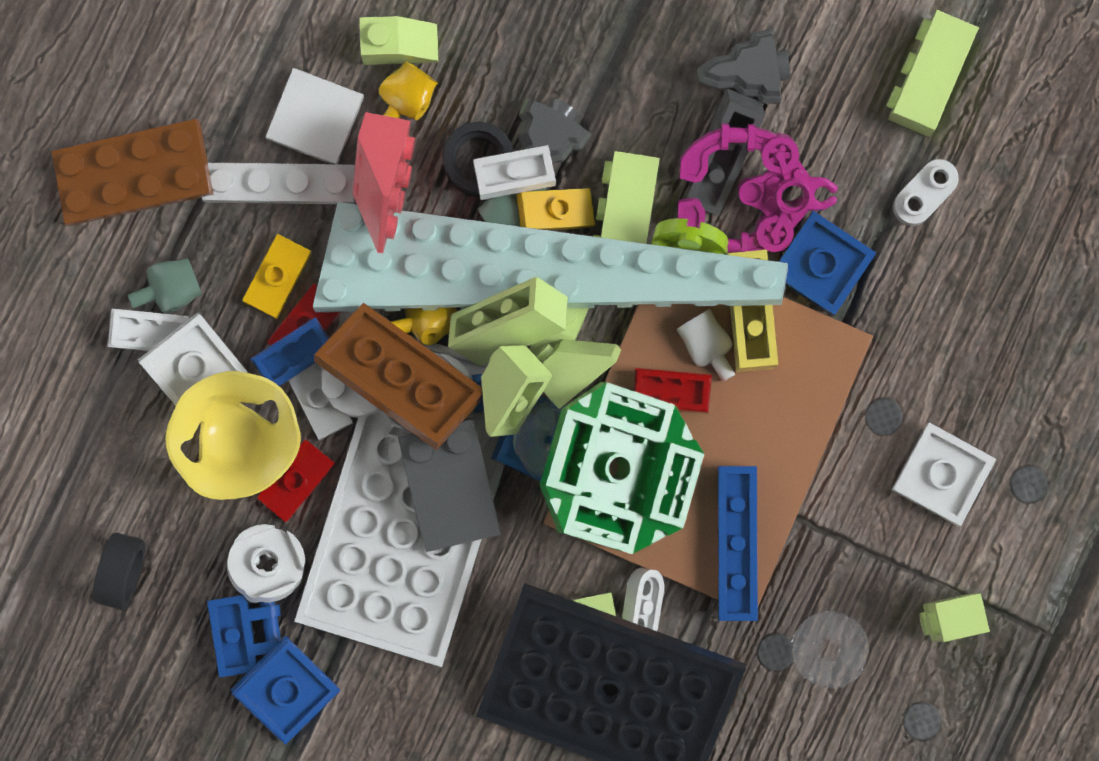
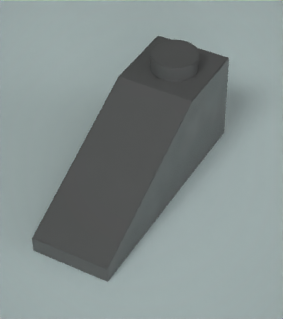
(725, 164)

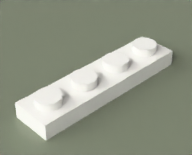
(281, 183)

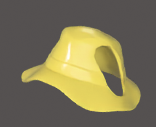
(237, 446)

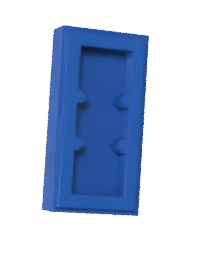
(292, 353)

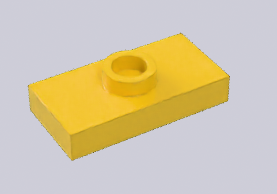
(556, 209)
(277, 276)

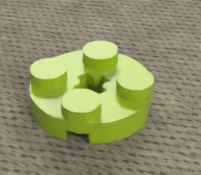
(677, 234)

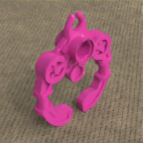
(762, 191)

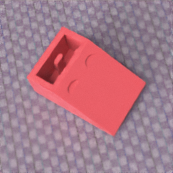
(381, 173)

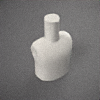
(707, 343)

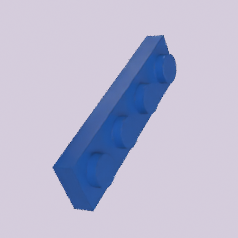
(737, 543)

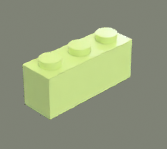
(931, 72)
(629, 197)
(508, 319)

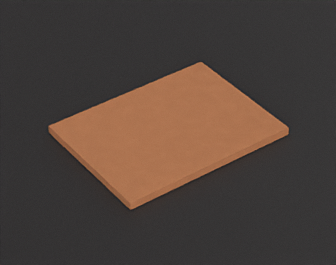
(754, 419)

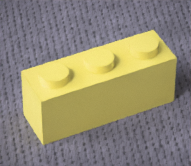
(753, 331)

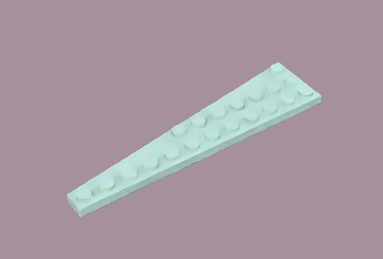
(465, 261)

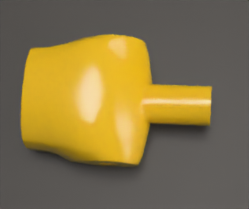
(407, 92)
(426, 325)

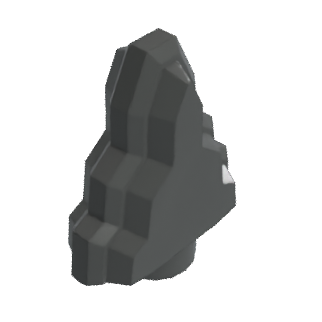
(750, 69)
(551, 126)

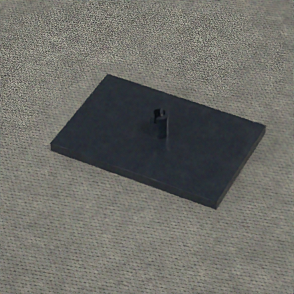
(607, 684)

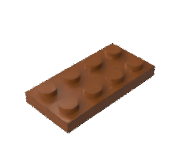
(132, 172)
(399, 376)

